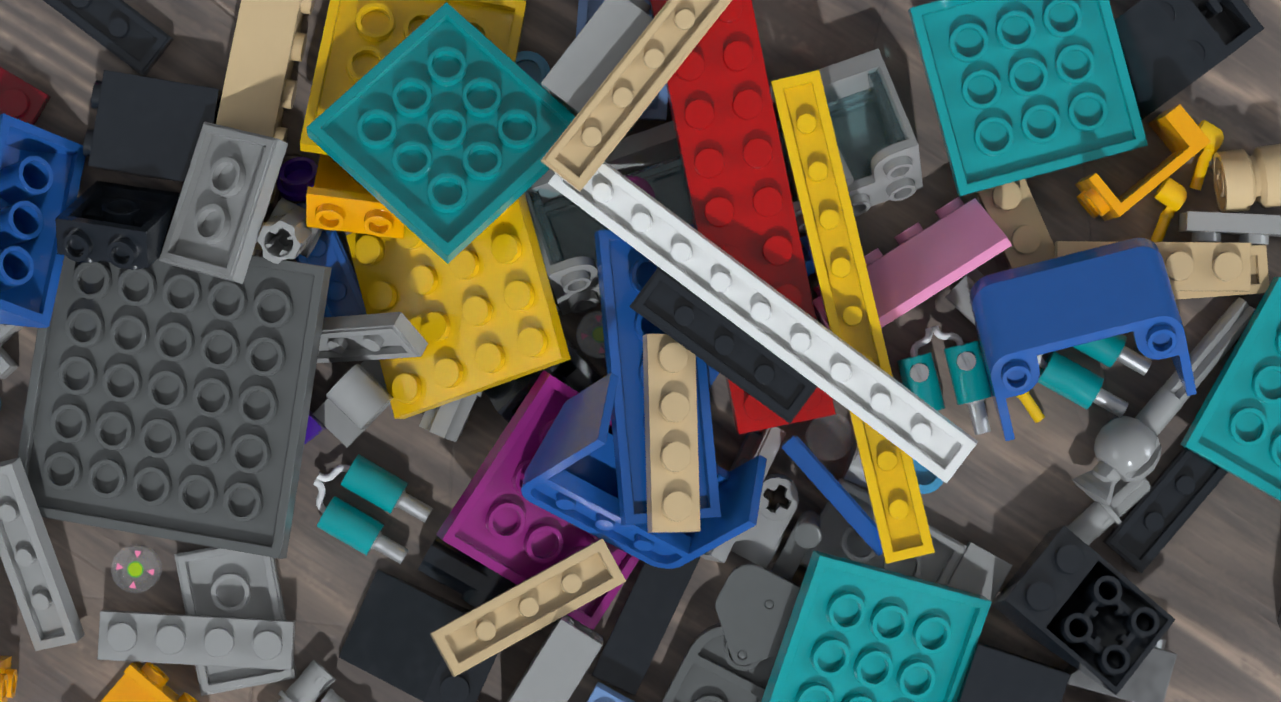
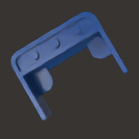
(1072, 304)
(578, 483)

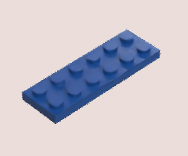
(621, 278)

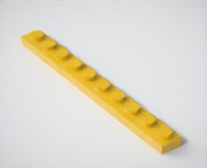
(848, 302)

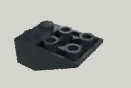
(1178, 42)
(1083, 609)

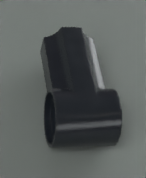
(463, 573)

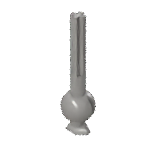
(1130, 446)

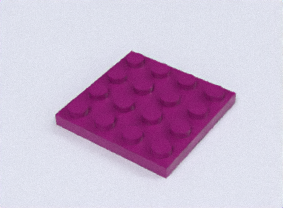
(504, 528)

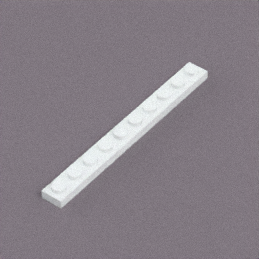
(772, 320)

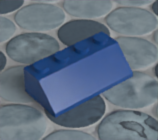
(36, 185)

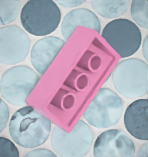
(929, 259)

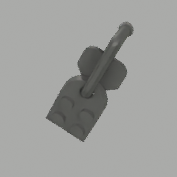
(753, 608)

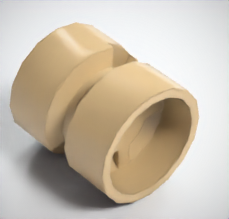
(1247, 179)

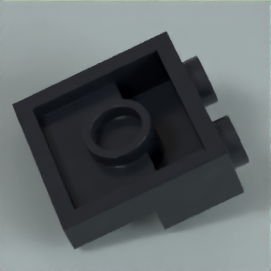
(116, 225)

